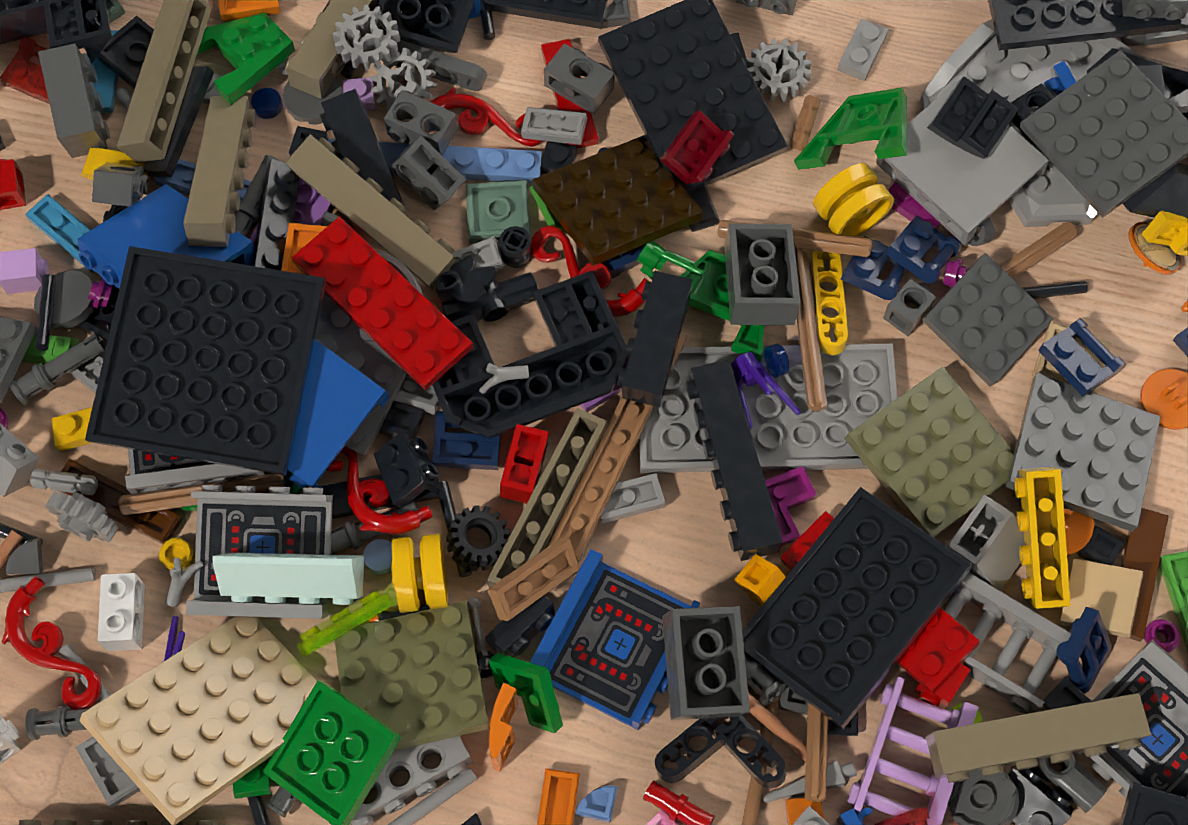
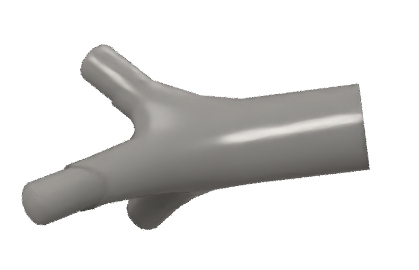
(504, 373)
(179, 580)

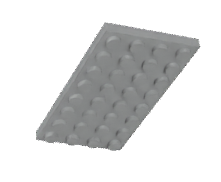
(856, 388)

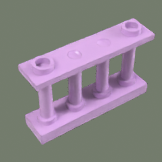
(937, 789)

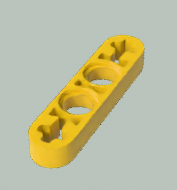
(832, 299)

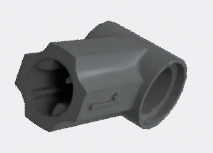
(1074, 782)

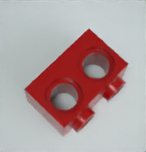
(523, 463)

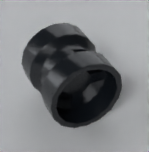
(515, 254)

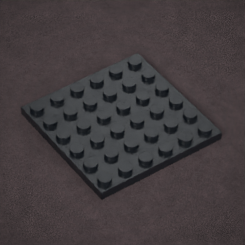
(206, 360)

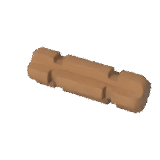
(805, 122)

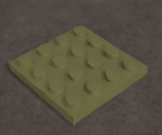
(933, 452)
(416, 674)

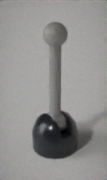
(483, 654)

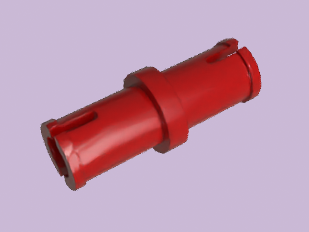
(676, 806)

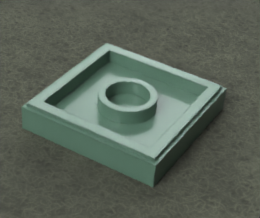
(495, 208)

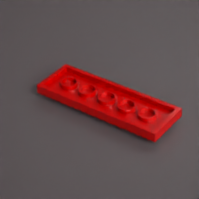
(383, 303)
(935, 651)

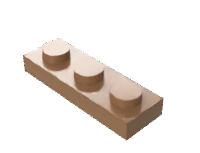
(533, 579)

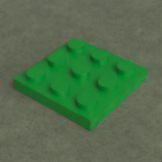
(332, 754)

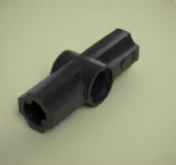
(497, 302)

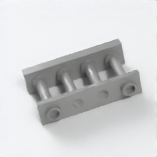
(1024, 625)

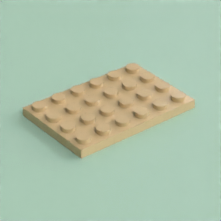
(203, 715)

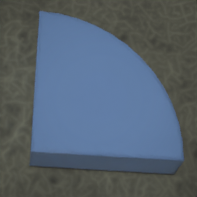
(598, 804)

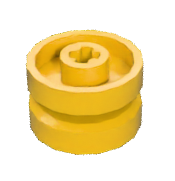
(853, 201)
(417, 573)

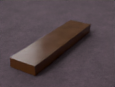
(155, 525)
(1143, 554)

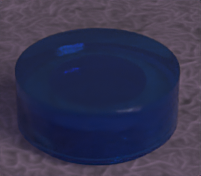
(266, 103)
(776, 360)

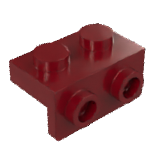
(696, 149)

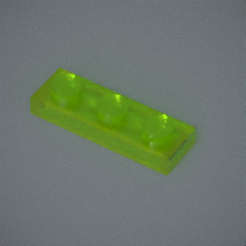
(343, 622)

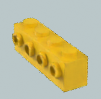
(1044, 537)

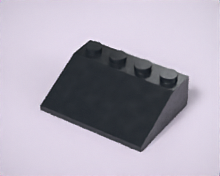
(430, 23)

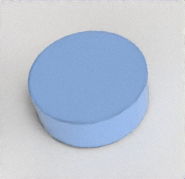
(378, 556)

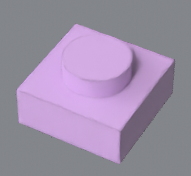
(363, 87)

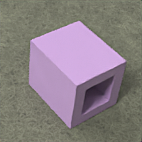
(22, 270)

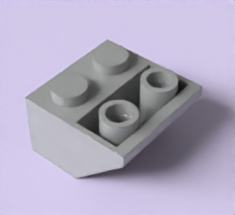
(990, 542)

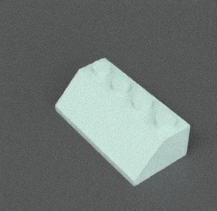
(290, 576)

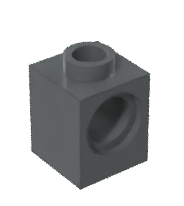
(902, 316)

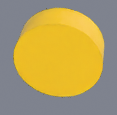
(176, 549)

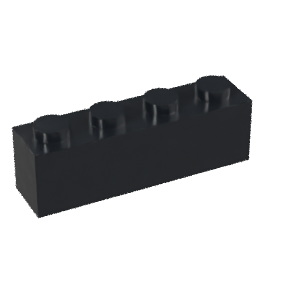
(358, 141)
(656, 338)

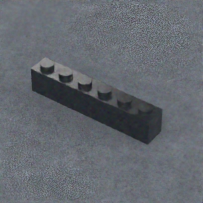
(734, 460)

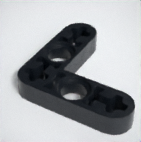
(727, 737)

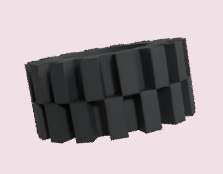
(485, 521)

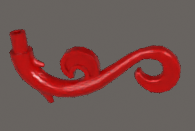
(485, 112)
(628, 301)
(377, 489)
(53, 639)

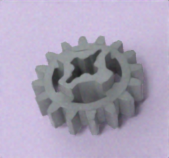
(367, 38)
(409, 71)
(793, 73)
(81, 516)

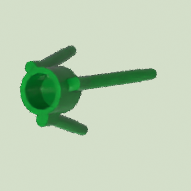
(655, 257)

